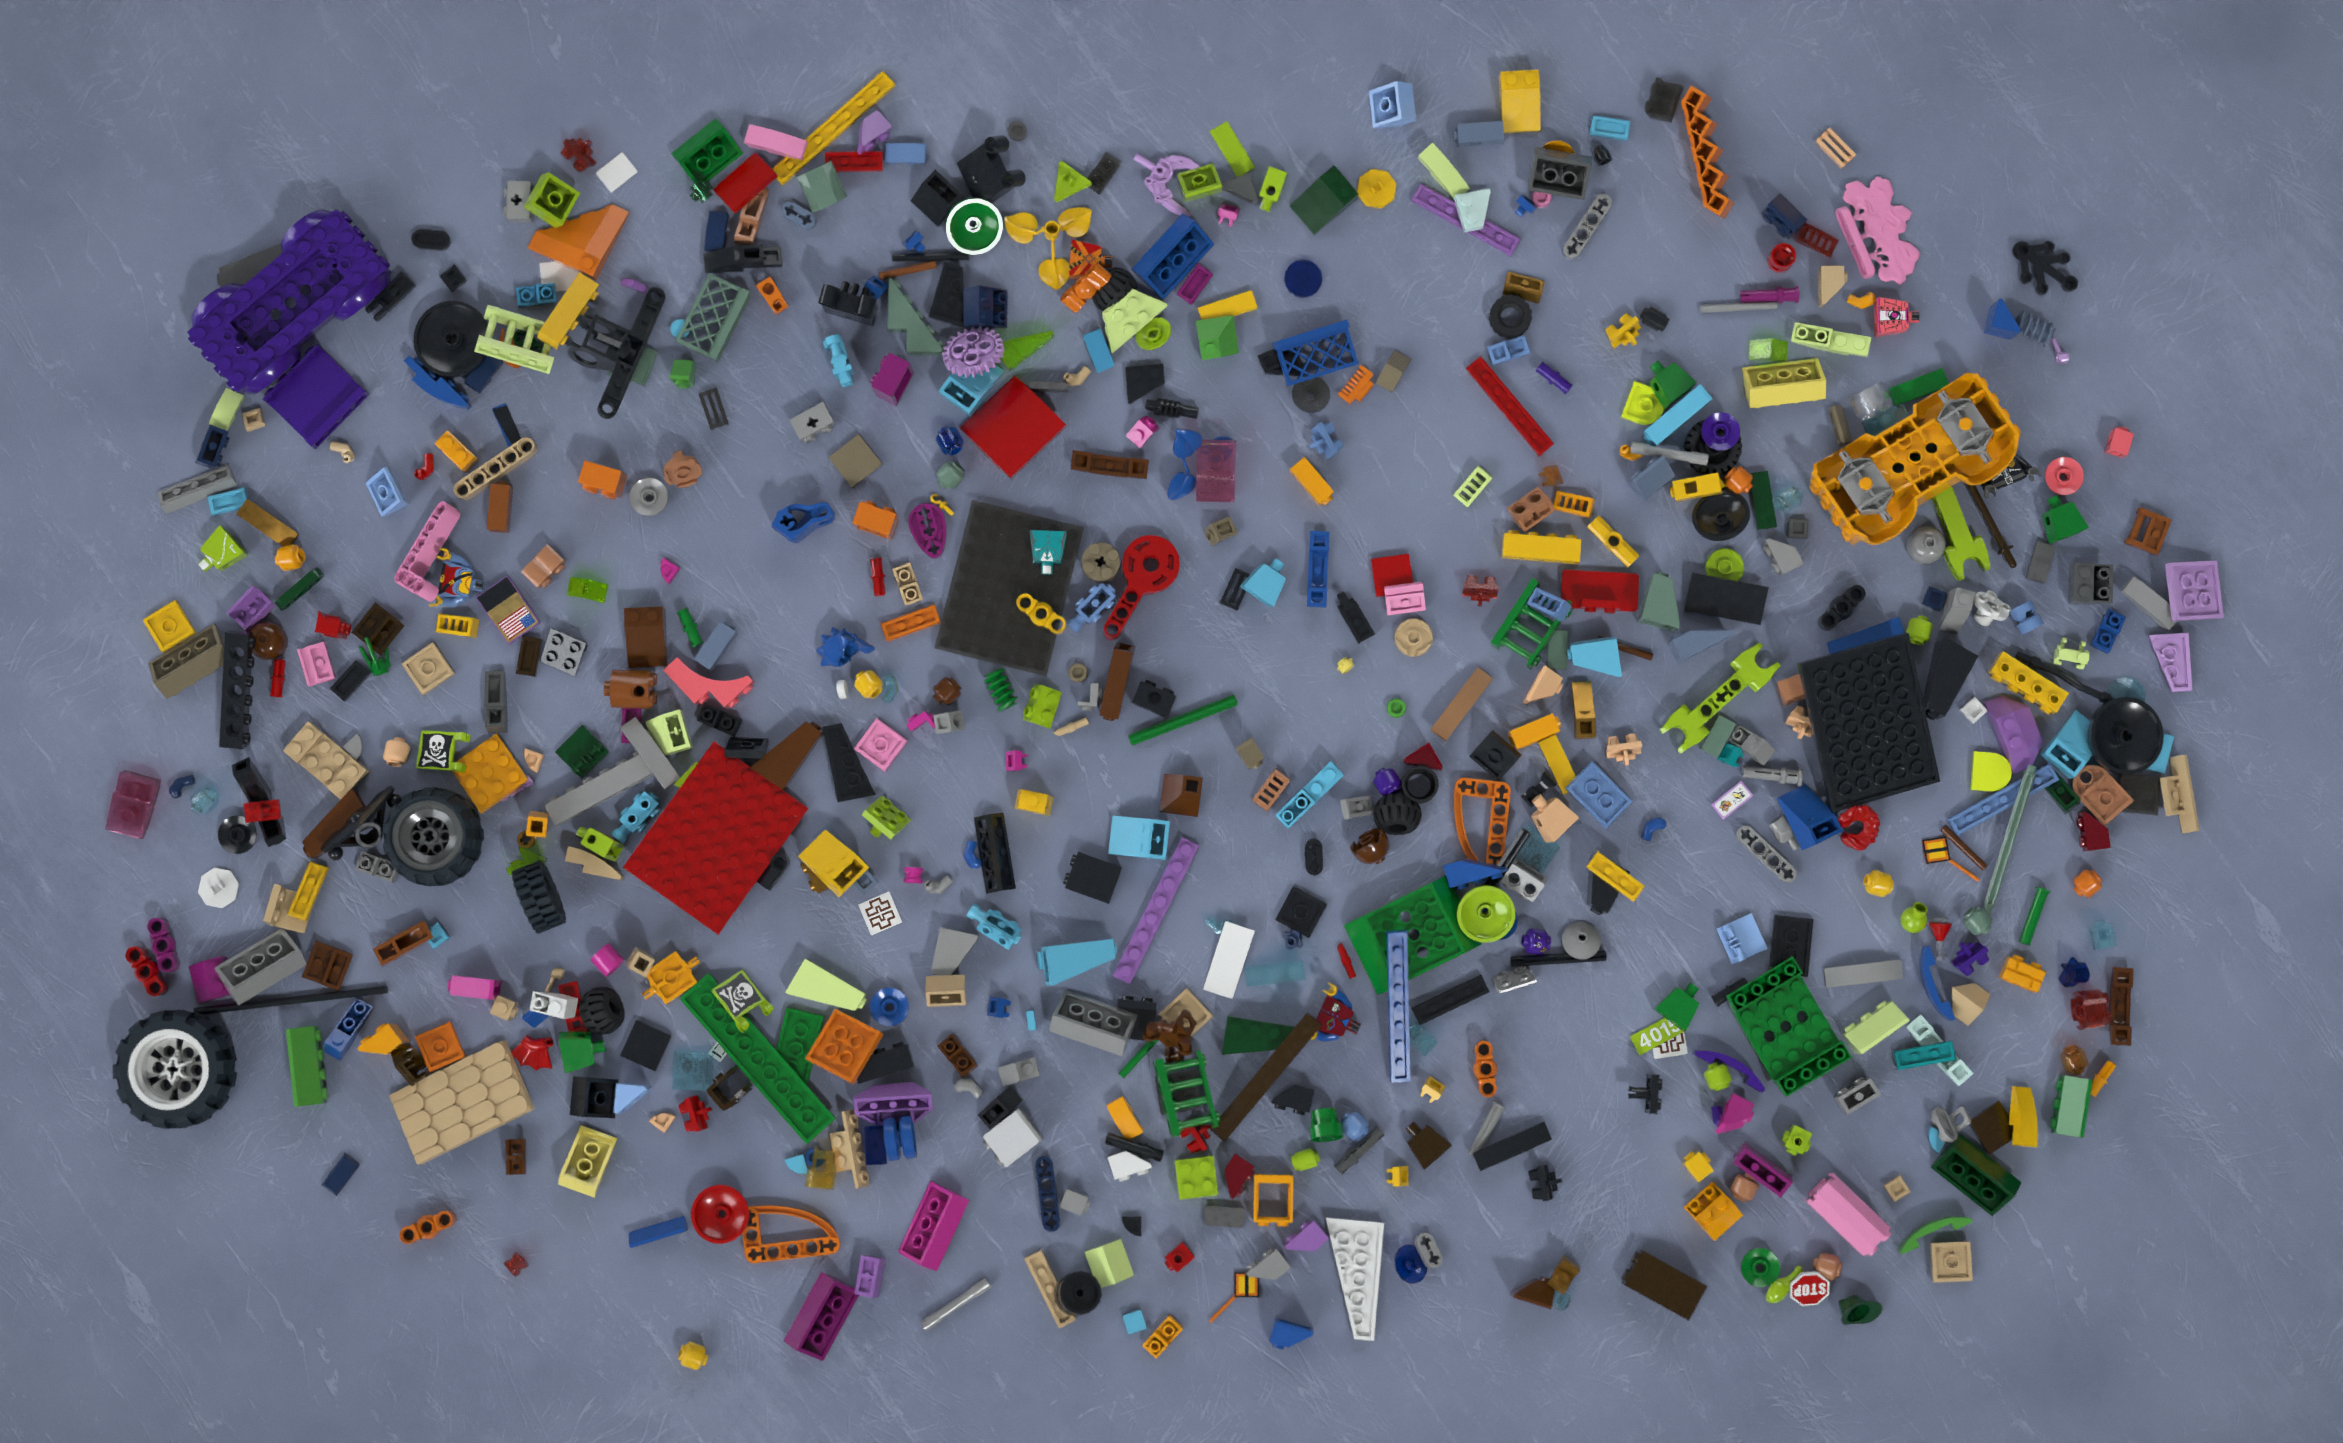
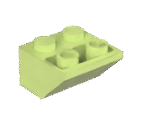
(670, 732)

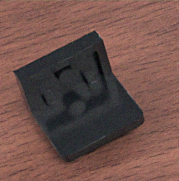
(1145, 1013)

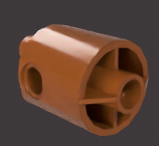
(625, 692)

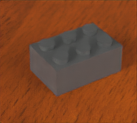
(1559, 173)

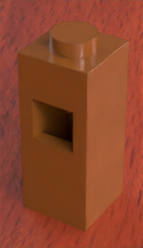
(499, 507)

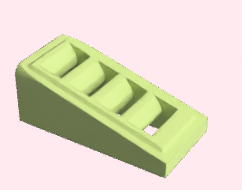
(1482, 472)

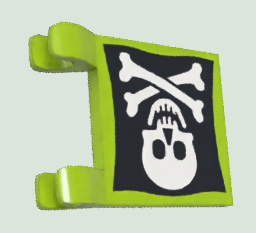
(438, 750)
(739, 997)

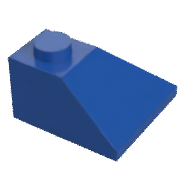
(1288, 1333)

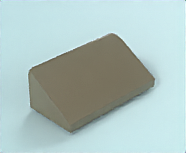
(1840, 424)

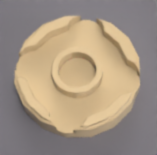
(1413, 637)

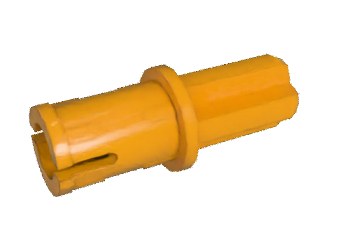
(2100, 1078)

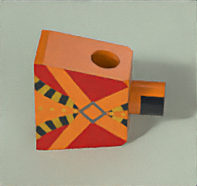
(1083, 256)

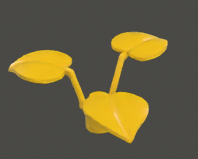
(1024, 225)

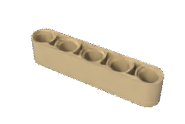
(486, 469)

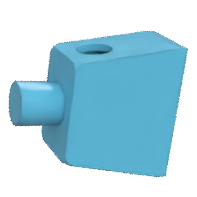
(1265, 582)

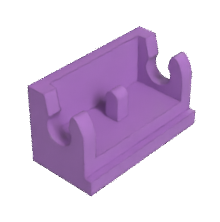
(870, 1276)

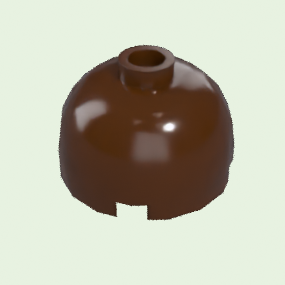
(270, 640)
(1372, 847)

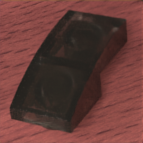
(1103, 172)

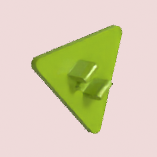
(1069, 182)

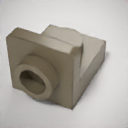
(1220, 531)

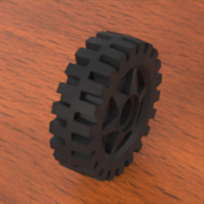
(1718, 461)

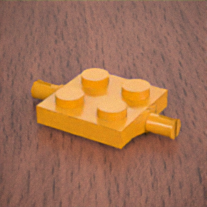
(671, 977)

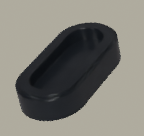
(431, 239)

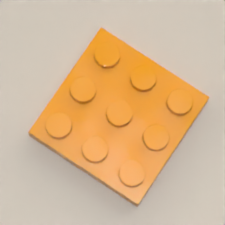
(490, 773)

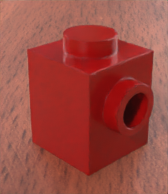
(1178, 1257)

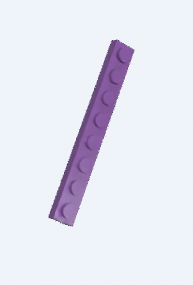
(1155, 911)

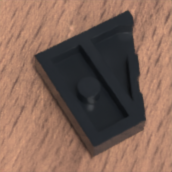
(1271, 364)
(1143, 380)

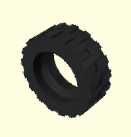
(1513, 302)

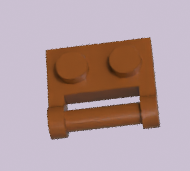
(2154, 533)

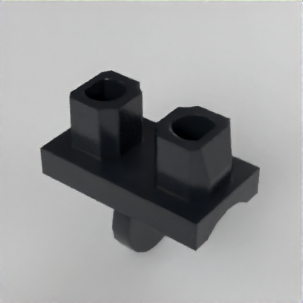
(1542, 1174)

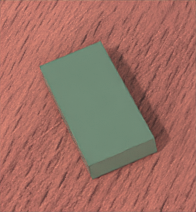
(1558, 651)
(1718, 736)

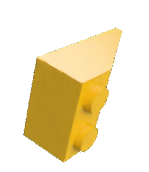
(1520, 100)

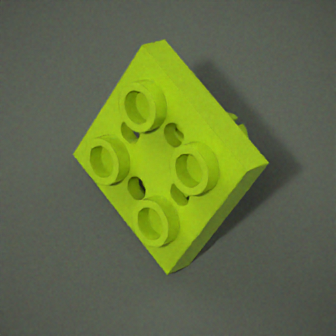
(885, 818)

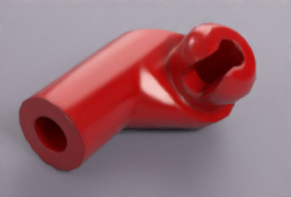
(427, 469)

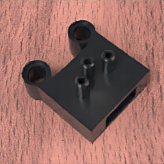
(986, 172)
(849, 305)

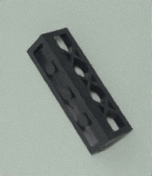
(998, 852)

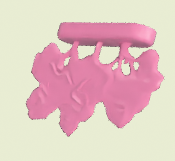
(1883, 224)

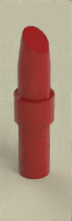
(1346, 961)

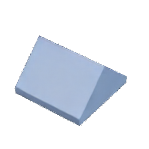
(386, 492)
(627, 1095)

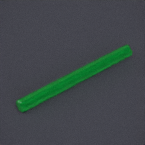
(1182, 720)

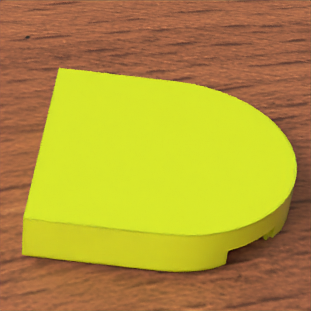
(1642, 405)
(1989, 771)

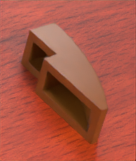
(403, 943)

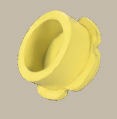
(1345, 665)

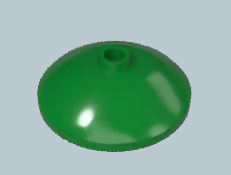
(977, 237)

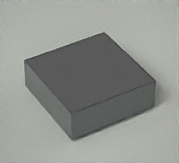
(1797, 528)

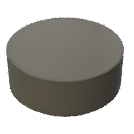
(1078, 672)

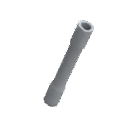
(1692, 457)
(936, 1317)

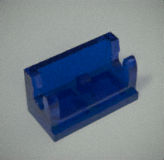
(874, 1145)

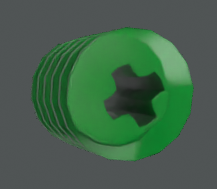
(1000, 689)

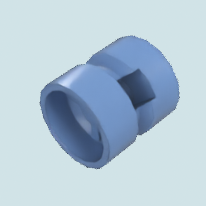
(2031, 622)

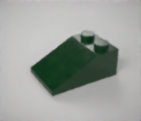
(1324, 200)

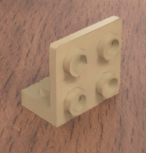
(278, 908)

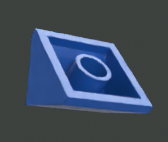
(2001, 322)

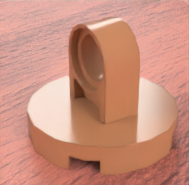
(682, 470)

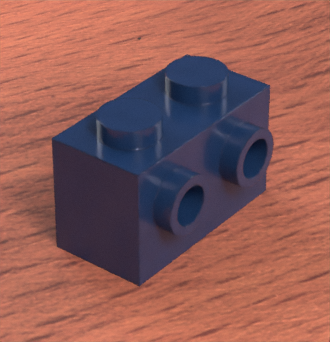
(211, 447)

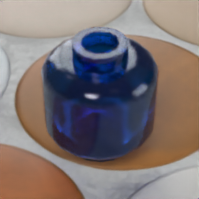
(949, 440)

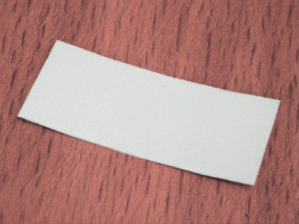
(1228, 960)

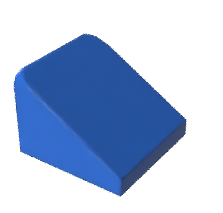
(534, 1018)

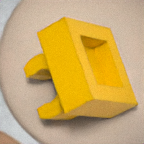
(1432, 1088)
(1399, 1175)

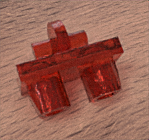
(581, 151)
(1478, 591)

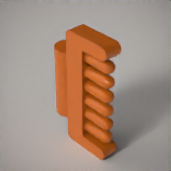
(1360, 389)

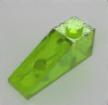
(1021, 348)

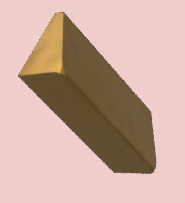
(1524, 287)

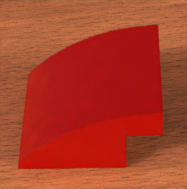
(1013, 427)

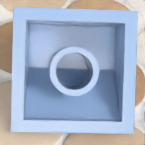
(1392, 105)

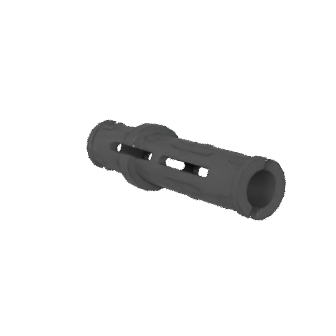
(1359, 1150)

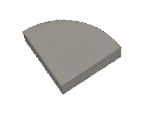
(354, 747)

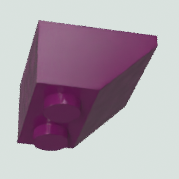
(206, 980)

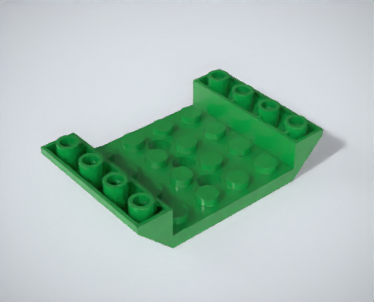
(1432, 914)
(1807, 1047)

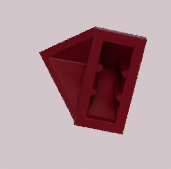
(1425, 757)

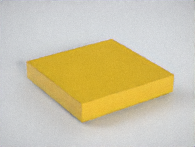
(169, 626)

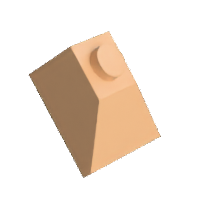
(1544, 685)

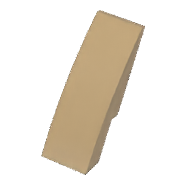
(592, 863)

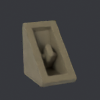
(1393, 371)

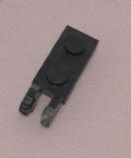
(391, 295)

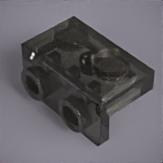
(1663, 100)

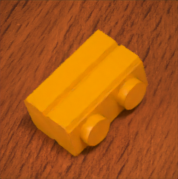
(456, 451)
(2022, 974)

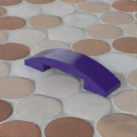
(1751, 1079)

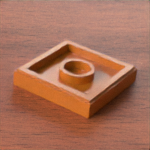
(440, 1046)

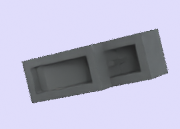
(495, 702)

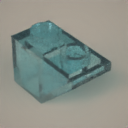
(1885, 419)

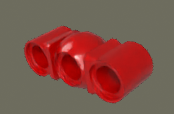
(153, 977)

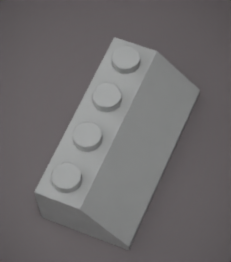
(260, 966)
(1093, 1022)

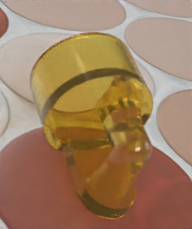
(819, 1178)

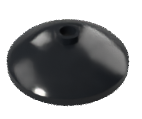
(1717, 508)

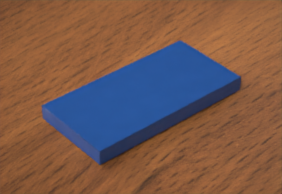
(1874, 633)

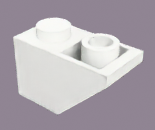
(554, 1004)
(1126, 1163)

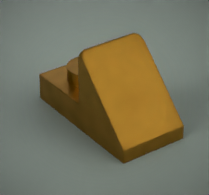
(1563, 1275)

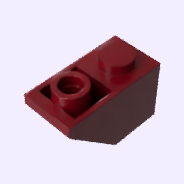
(2093, 833)
(1237, 1172)

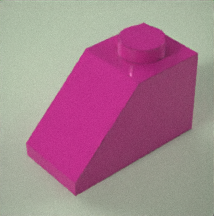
(1735, 1114)

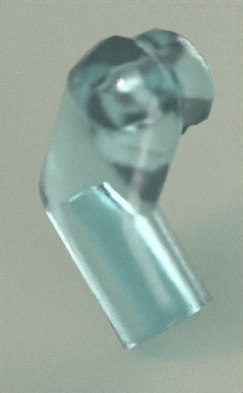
(891, 687)
(1216, 926)

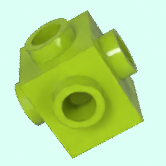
(1803, 1140)

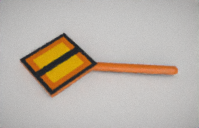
(1937, 851)
(1243, 1287)

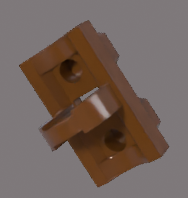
(514, 1166)

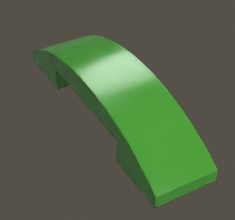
(1910, 1241)

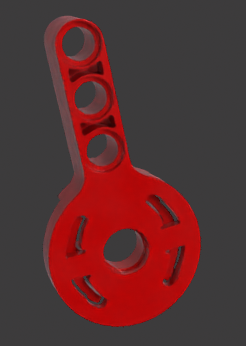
(1140, 580)

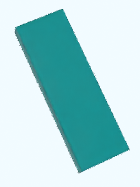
(1925, 1055)

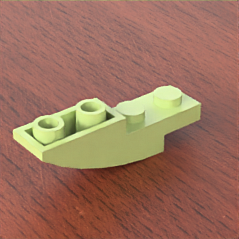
(1830, 340)

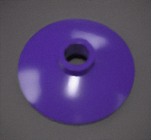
(1727, 424)

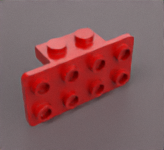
(1600, 590)

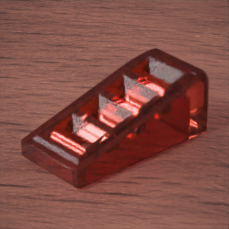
(1814, 246)

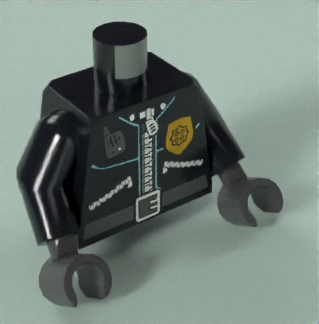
(2013, 473)

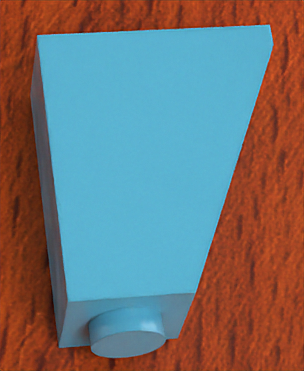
(1597, 655)

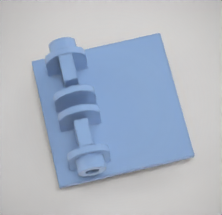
(1741, 938)

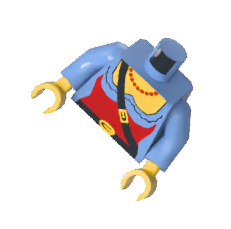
(456, 581)

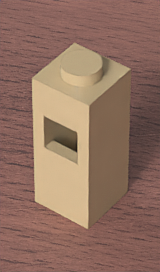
(640, 961)

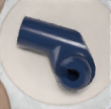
(179, 783)

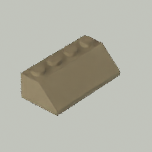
(188, 662)

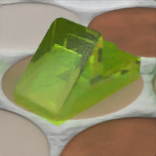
(528, 857)

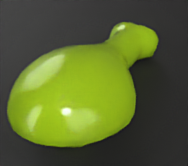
(1781, 1287)

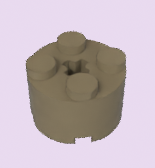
(1096, 552)

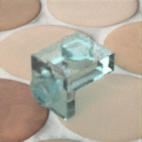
(1421, 1039)

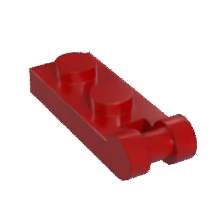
(572, 989)

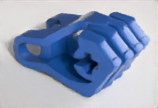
(810, 522)

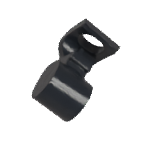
(1545, 783)

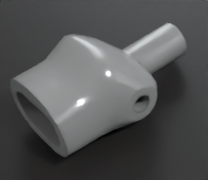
(1783, 831)

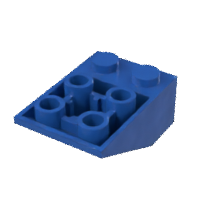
(1808, 817)

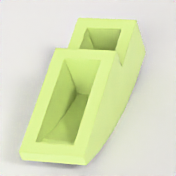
(1443, 171)

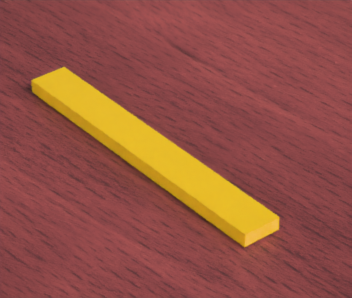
(835, 126)

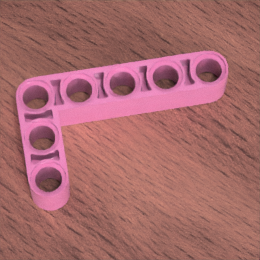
(424, 552)

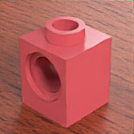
(2119, 442)

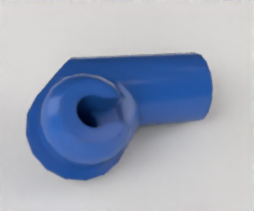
(1653, 825)

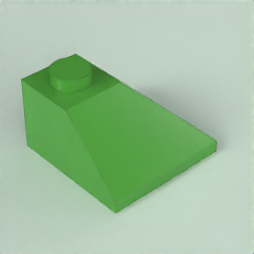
(1217, 337)

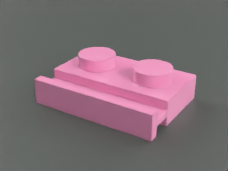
(1404, 598)
(316, 664)

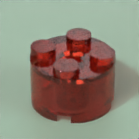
(2090, 1009)

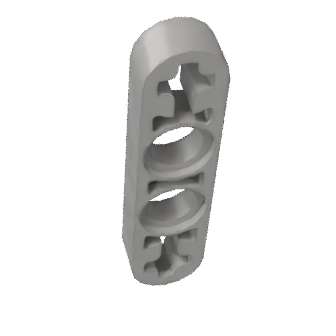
(1586, 226)
(1768, 851)

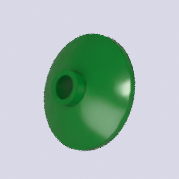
(1770, 1268)

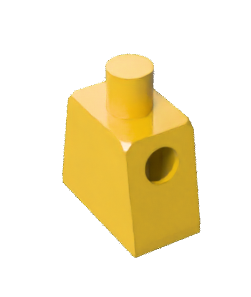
(1034, 802)

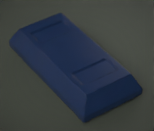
(340, 1174)

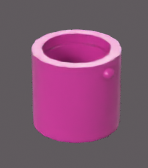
(607, 960)

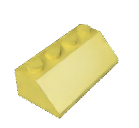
(1784, 383)

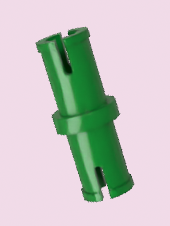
(690, 627)

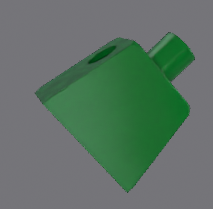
(1670, 383)
(2062, 520)
(1679, 1006)
(578, 1050)

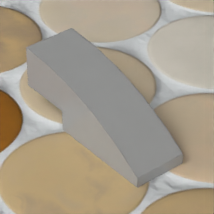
(2149, 602)

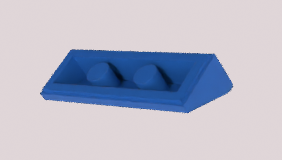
(657, 1231)

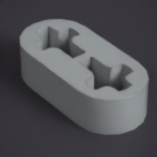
(1432, 1248)

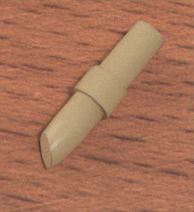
(1071, 727)

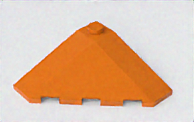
(582, 242)

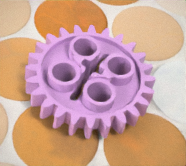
(973, 352)

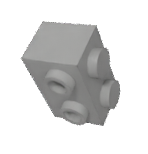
(1856, 1096)

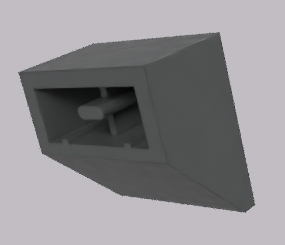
(2090, 583)

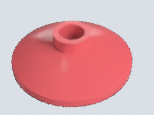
(2072, 472)

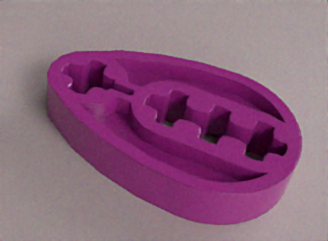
(938, 523)

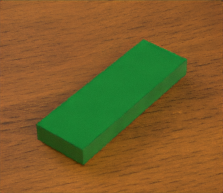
(1918, 387)

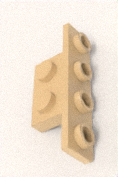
(2179, 795)
(849, 1149)

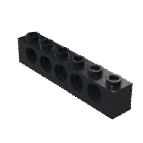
(228, 736)

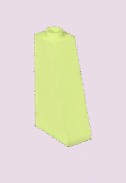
(824, 987)

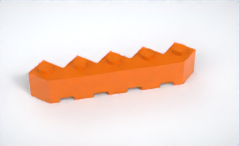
(1704, 152)

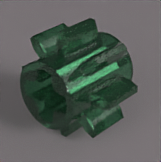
(701, 191)

